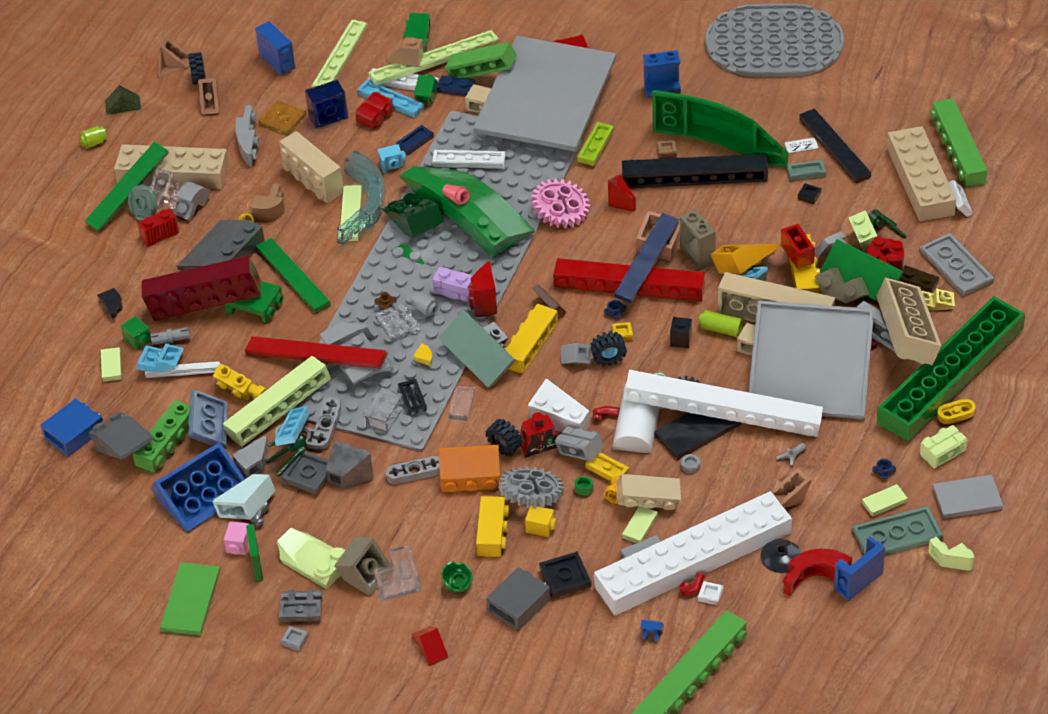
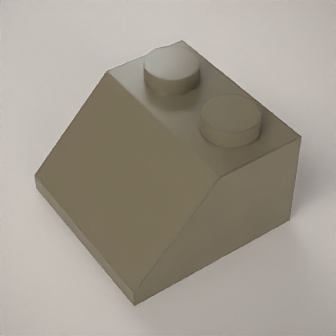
(359, 563)

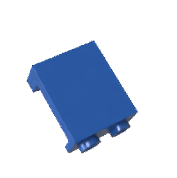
(661, 72)
(854, 578)

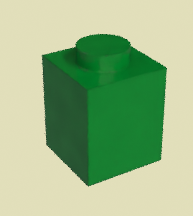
(426, 88)
(136, 332)

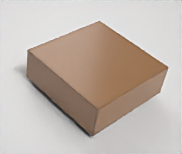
(667, 149)

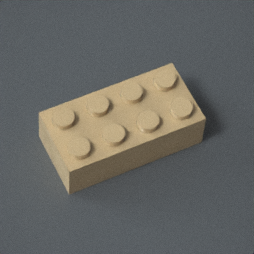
(311, 167)

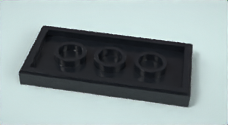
(692, 432)

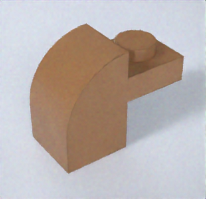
(268, 207)

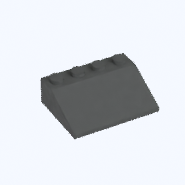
(224, 242)

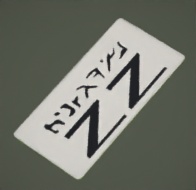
(801, 145)

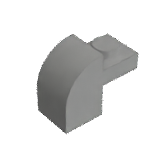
(189, 197)

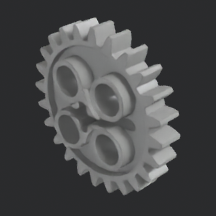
(531, 487)

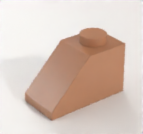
(406, 52)
(209, 96)

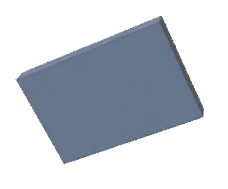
(207, 418)

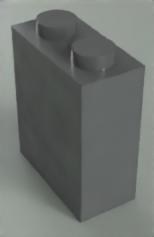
(518, 598)

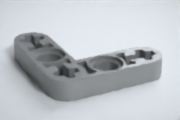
(319, 431)

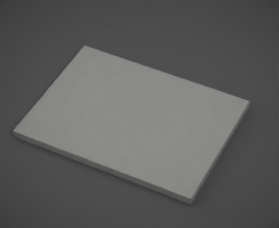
(545, 94)

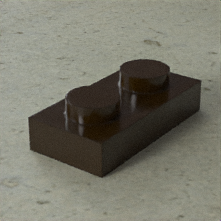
(919, 278)

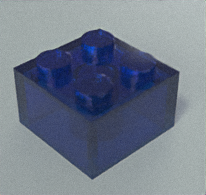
(326, 104)

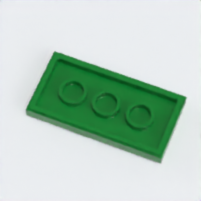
(856, 263)

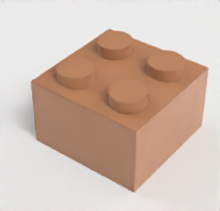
(646, 228)

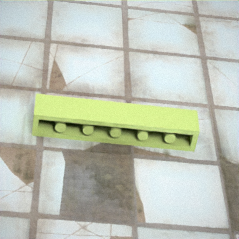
(276, 401)

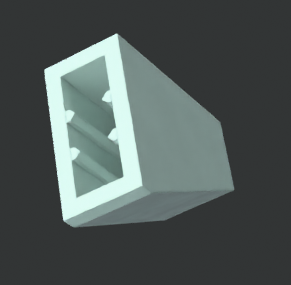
(245, 498)

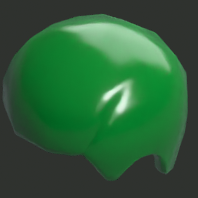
(456, 577)

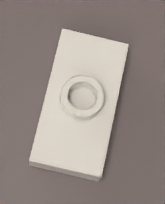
(961, 199)

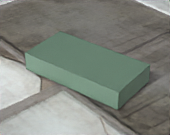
(806, 170)

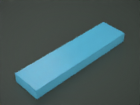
(400, 102)
(292, 426)

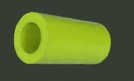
(721, 323)

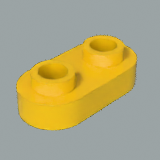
(954, 411)

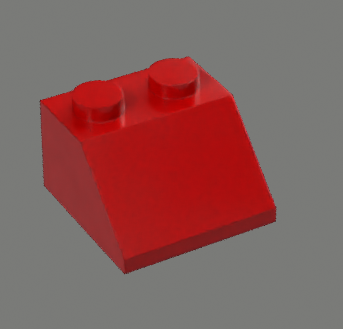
(483, 292)

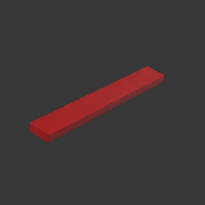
(323, 352)

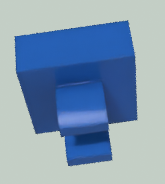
(651, 627)

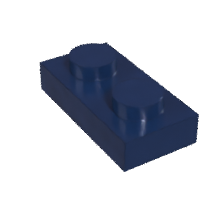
(454, 85)

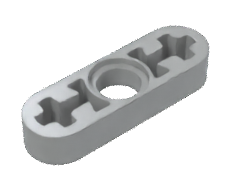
(406, 466)

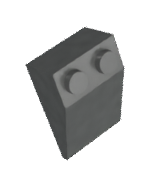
(119, 436)

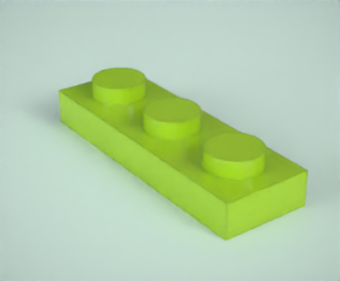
(595, 143)

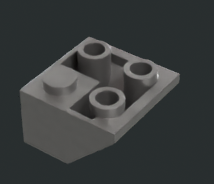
(348, 466)

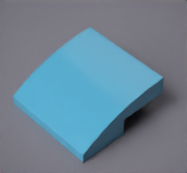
(159, 360)

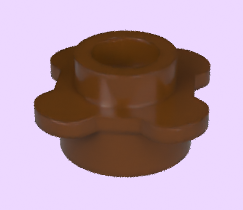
(385, 301)

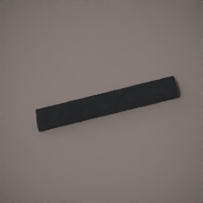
(835, 145)

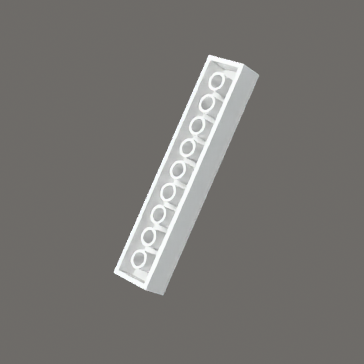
(692, 552)

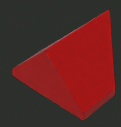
(620, 195)

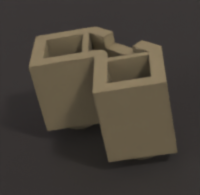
(833, 285)

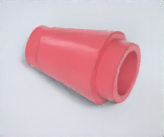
(456, 193)

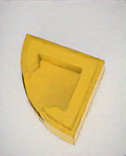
(423, 355)

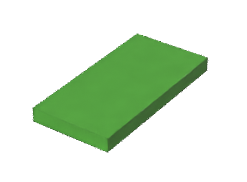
(190, 599)

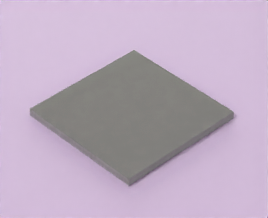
(813, 356)

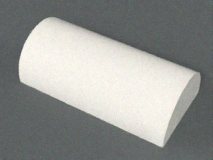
(635, 426)

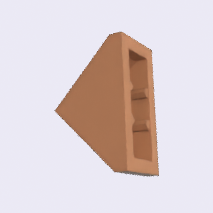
(171, 58)
(791, 488)

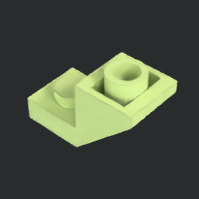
(957, 557)

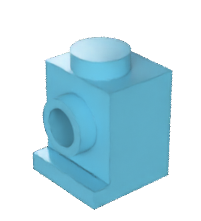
(391, 157)

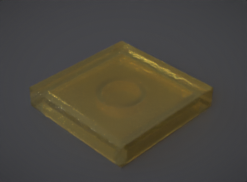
(282, 118)

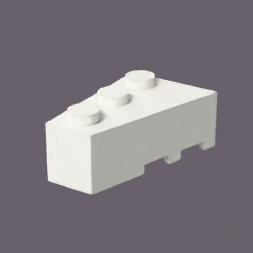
(560, 407)

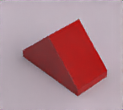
(430, 644)

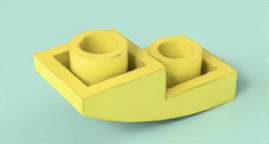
(939, 300)

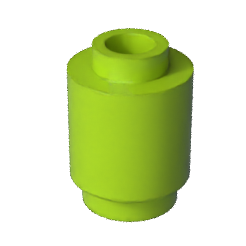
(93, 137)

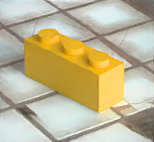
(492, 526)

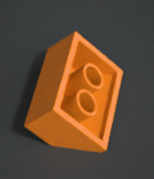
(469, 468)

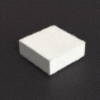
(710, 593)

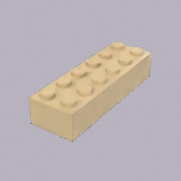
(195, 165)
(921, 174)
(740, 296)
(908, 321)

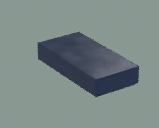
(415, 139)

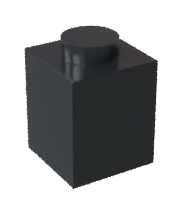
(681, 332)

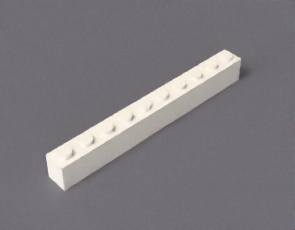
(723, 403)

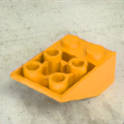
(740, 257)

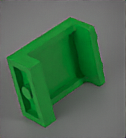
(263, 306)

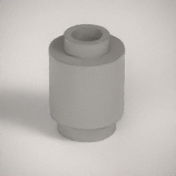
(424, 303)

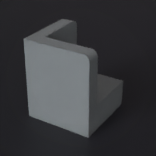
(575, 353)

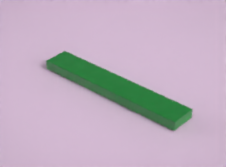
(119, 194)
(293, 275)

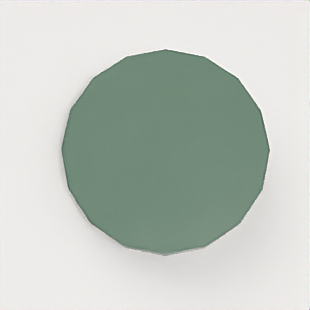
(142, 202)

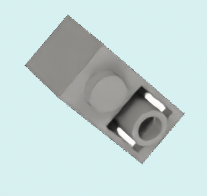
(252, 458)

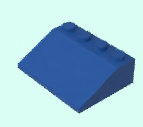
(194, 485)

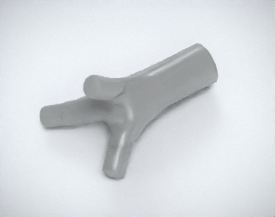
(792, 453)

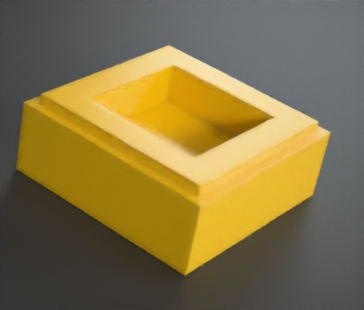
(624, 329)

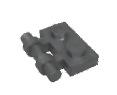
(298, 609)

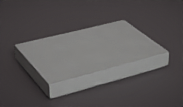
(967, 496)

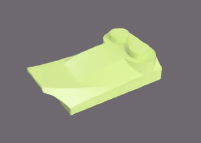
(310, 557)

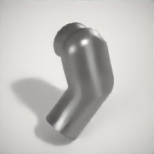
(257, 520)

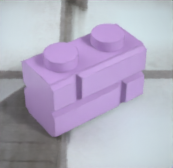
(452, 284)

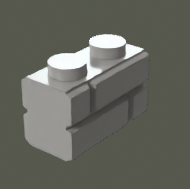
(579, 443)

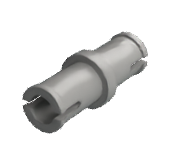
(170, 336)

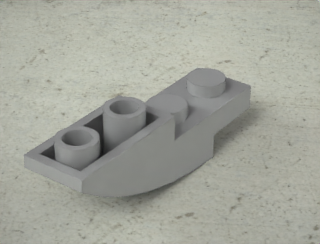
(246, 135)

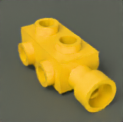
(237, 383)

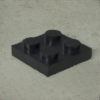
(565, 574)

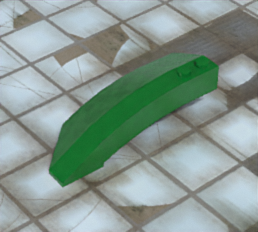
(714, 124)
(484, 216)

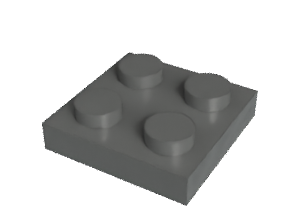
(307, 473)

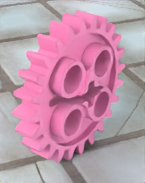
(560, 203)

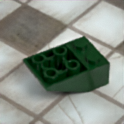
(414, 214)

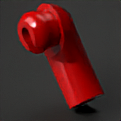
(605, 410)
(693, 588)

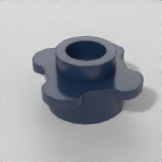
(614, 309)
(884, 468)

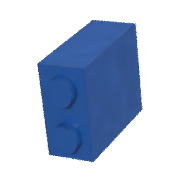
(275, 47)
(70, 426)

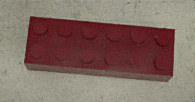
(201, 288)

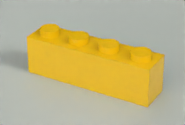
(805, 277)
(531, 336)

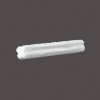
(185, 369)

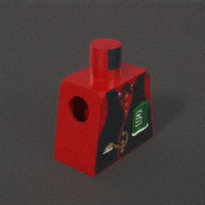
(538, 435)

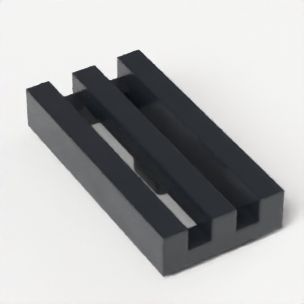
(415, 407)

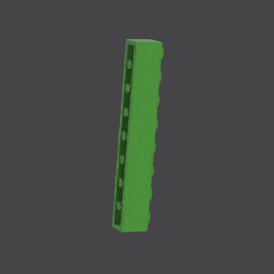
(695, 666)

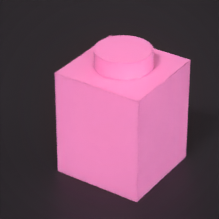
(236, 538)

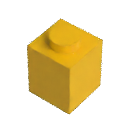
(540, 521)

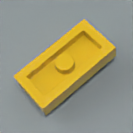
(606, 466)

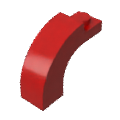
(812, 563)

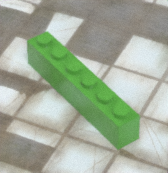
(958, 143)

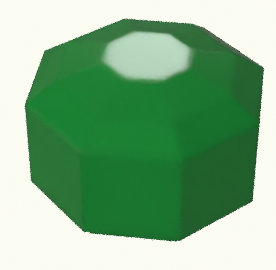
(584, 485)

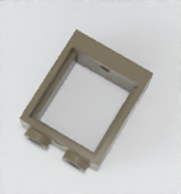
(697, 239)

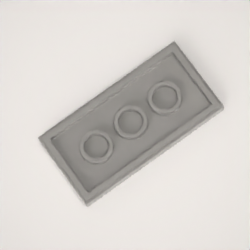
(956, 264)

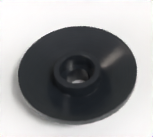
(777, 555)

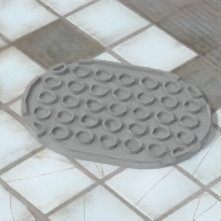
(774, 40)

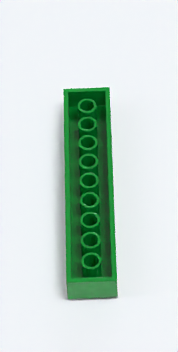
(955, 366)

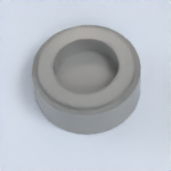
(690, 464)

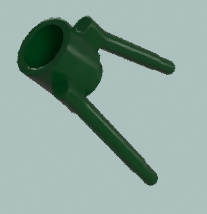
(879, 220)
(297, 447)

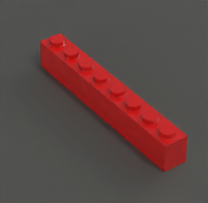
(608, 276)

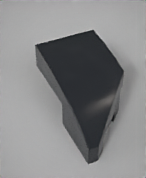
(111, 301)

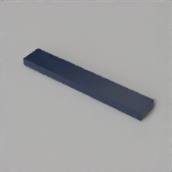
(646, 258)

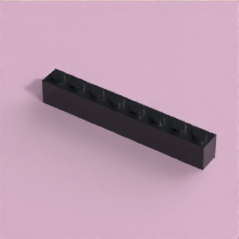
(695, 170)

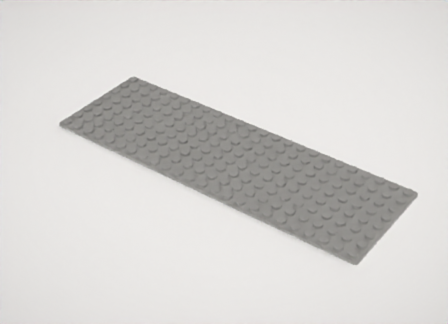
(401, 277)

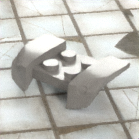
(355, 335)

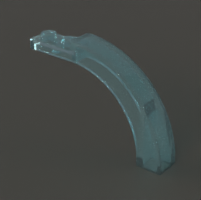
(371, 179)

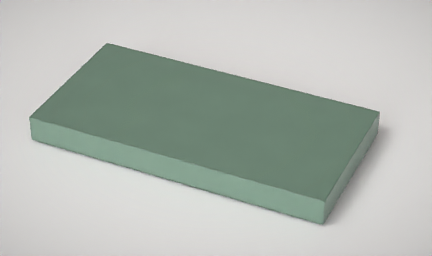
(477, 349)
(899, 531)

